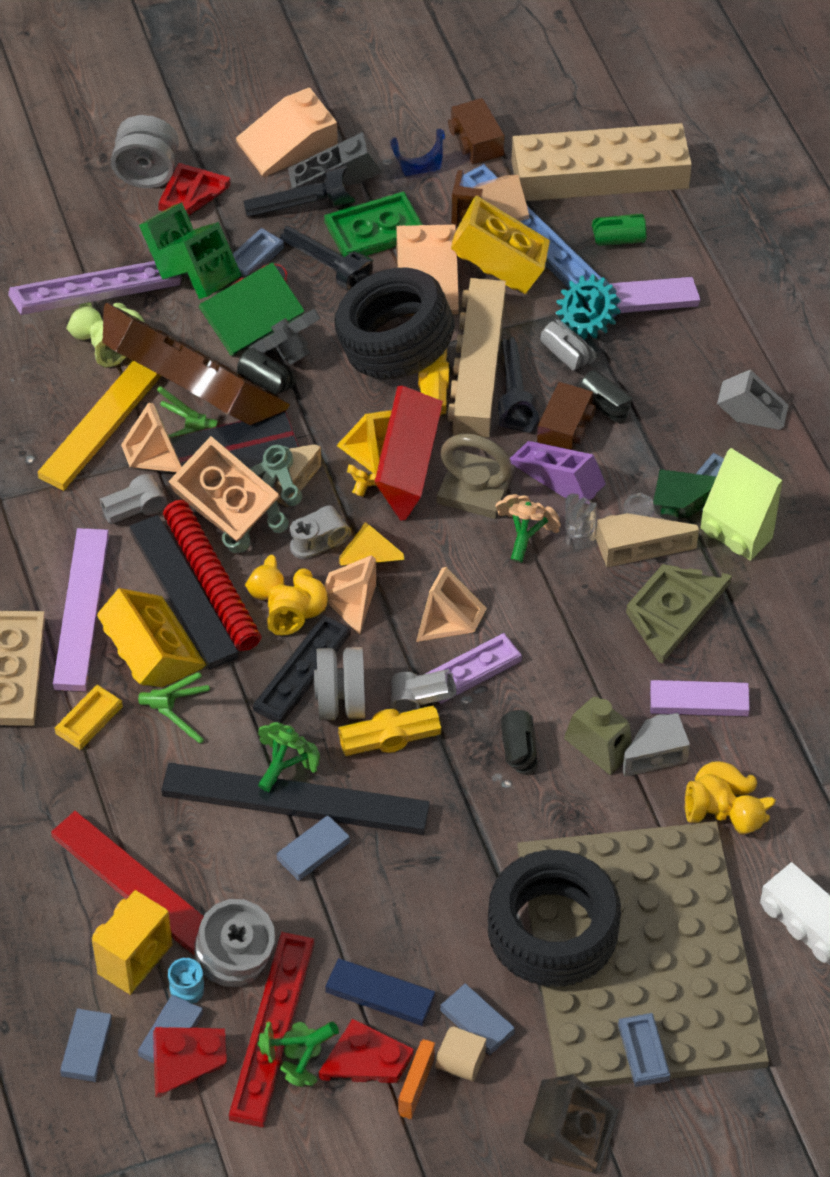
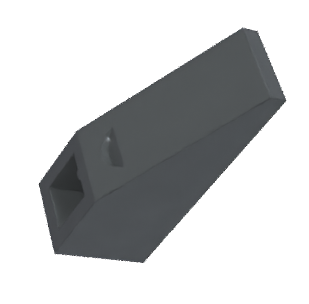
(356, 153)

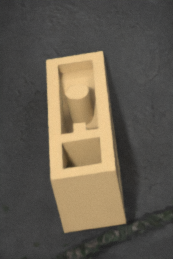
(638, 537)

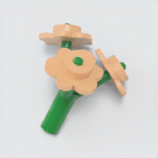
(521, 507)

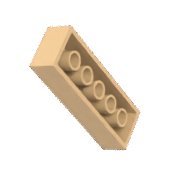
(602, 161)

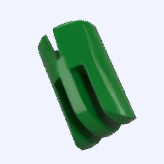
(619, 229)

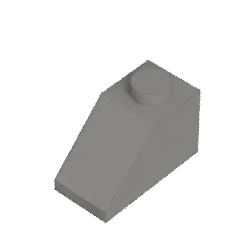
(752, 401)
(657, 745)

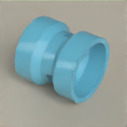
(185, 973)

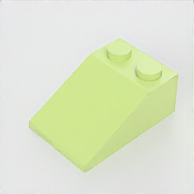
(742, 505)

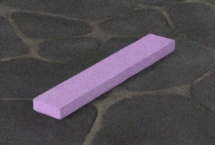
(89, 287)
(81, 610)

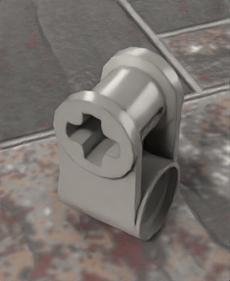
(320, 529)

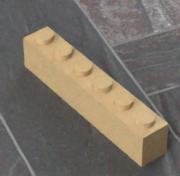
(479, 357)

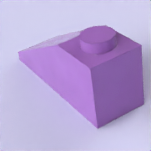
(560, 469)

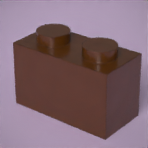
(476, 131)
(566, 417)

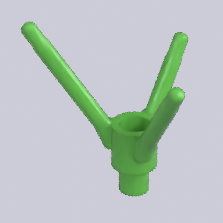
(194, 420)
(165, 699)

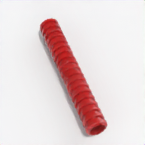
(212, 575)

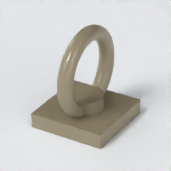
(473, 480)

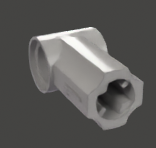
(141, 496)
(411, 690)

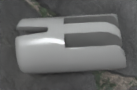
(567, 345)

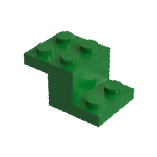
(197, 251)

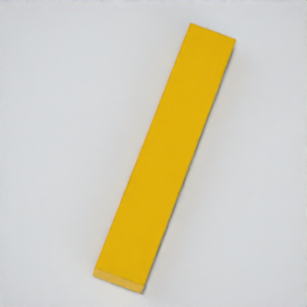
(98, 425)

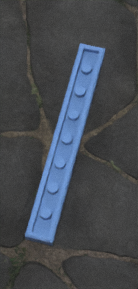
(560, 257)

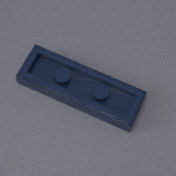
(380, 992)

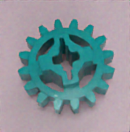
(602, 302)

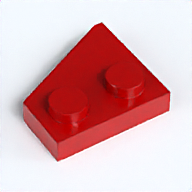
(192, 187)
(185, 1055)
(366, 1056)

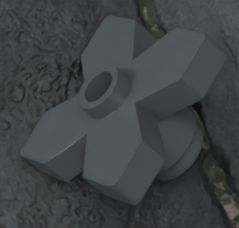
(288, 337)

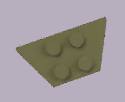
(673, 605)

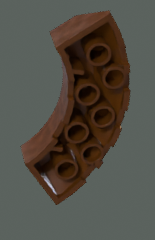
(188, 367)

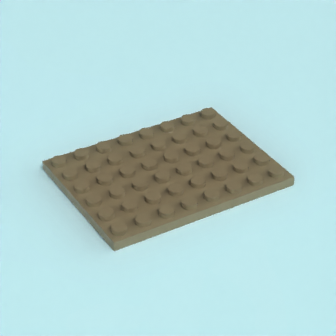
(672, 958)

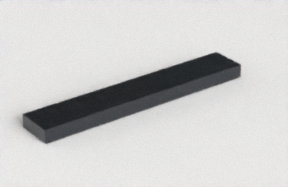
(183, 592)

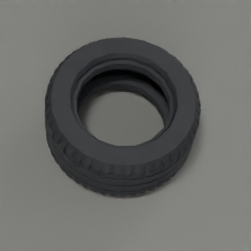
(404, 348)
(554, 874)

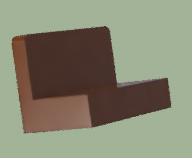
(462, 198)

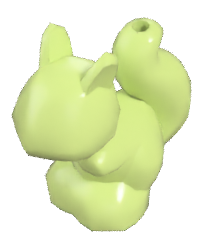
(87, 324)

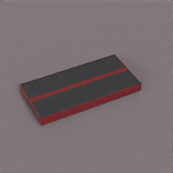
(240, 439)

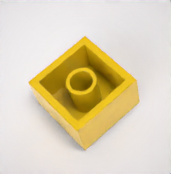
(132, 941)

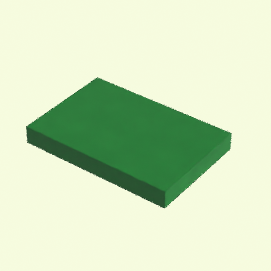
(371, 225)
(250, 308)

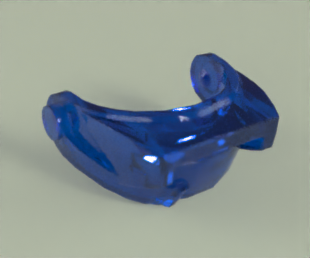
(426, 163)

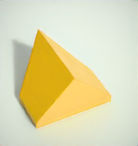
(366, 439)
(368, 543)

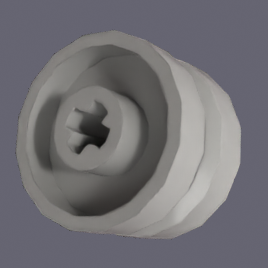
(145, 151)
(340, 683)
(234, 942)

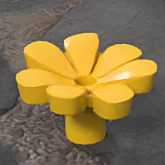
(362, 480)

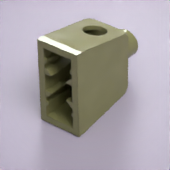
(600, 734)

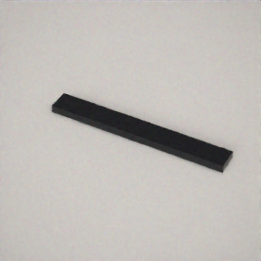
(296, 798)

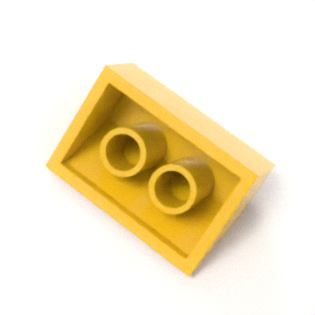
(500, 245)
(149, 638)

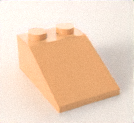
(289, 133)
(430, 251)
(223, 489)

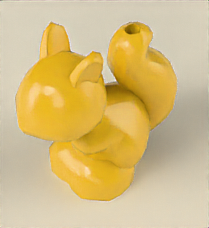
(287, 604)
(714, 794)

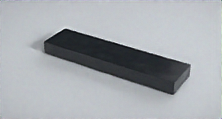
(298, 672)

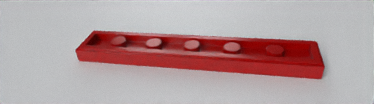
(126, 874)
(279, 1007)

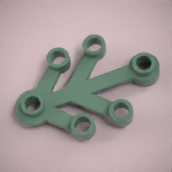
(271, 469)

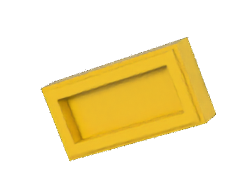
(88, 717)

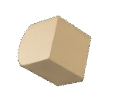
(461, 1053)

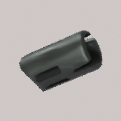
(265, 372)
(607, 396)
(519, 741)

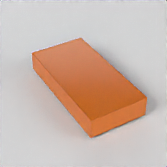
(416, 1079)

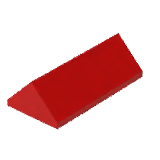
(407, 449)

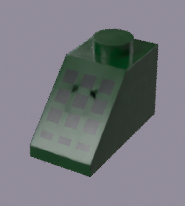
(681, 493)

